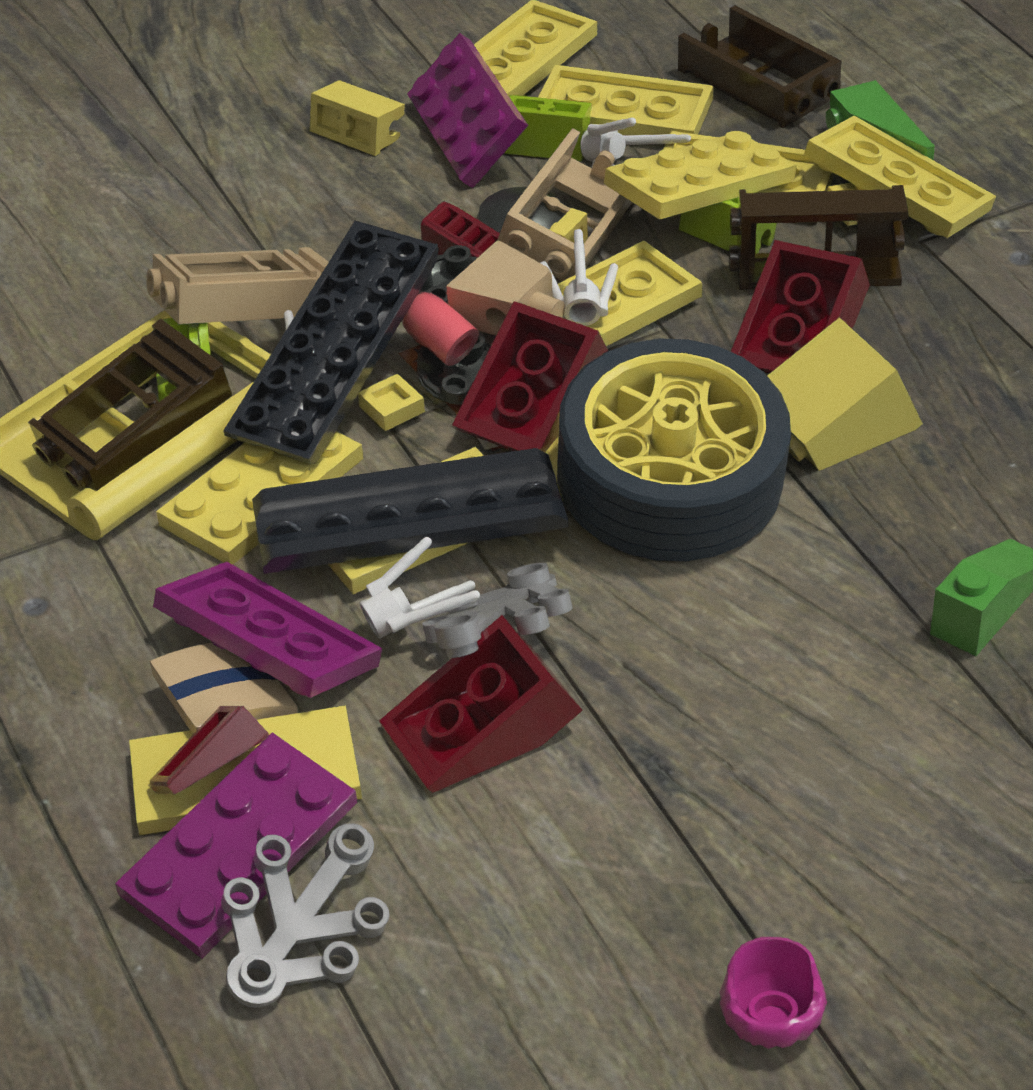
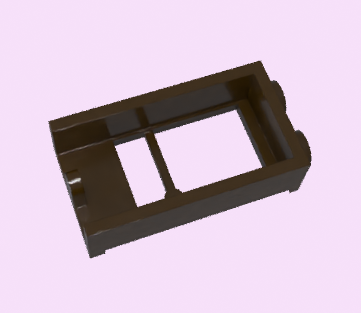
(751, 37)
(877, 234)
(199, 390)

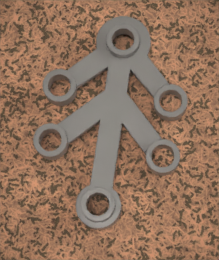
(527, 584)
(298, 920)

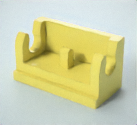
(354, 117)

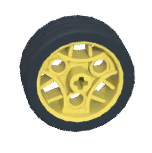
(672, 449)

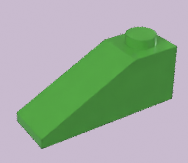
(878, 109)
(982, 595)

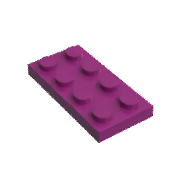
(466, 110)
(267, 629)
(187, 869)

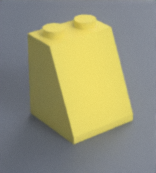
(842, 398)

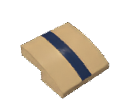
(210, 677)

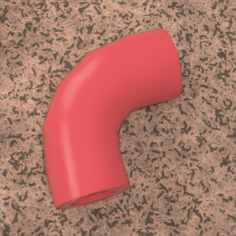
(440, 328)

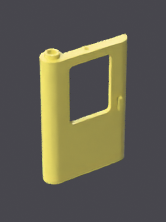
(103, 510)

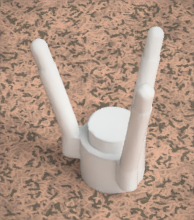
(606, 137)
(582, 297)
(391, 610)

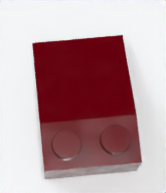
(798, 299)
(525, 379)
(480, 710)

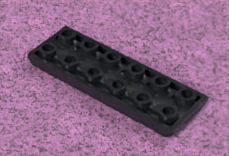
(333, 342)
(401, 506)

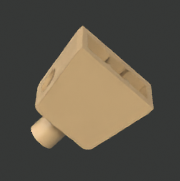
(496, 280)

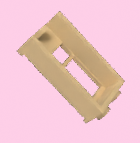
(579, 182)
(233, 284)

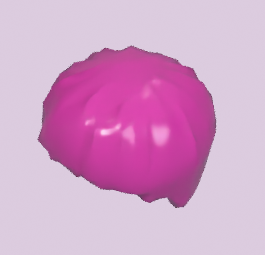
(772, 992)

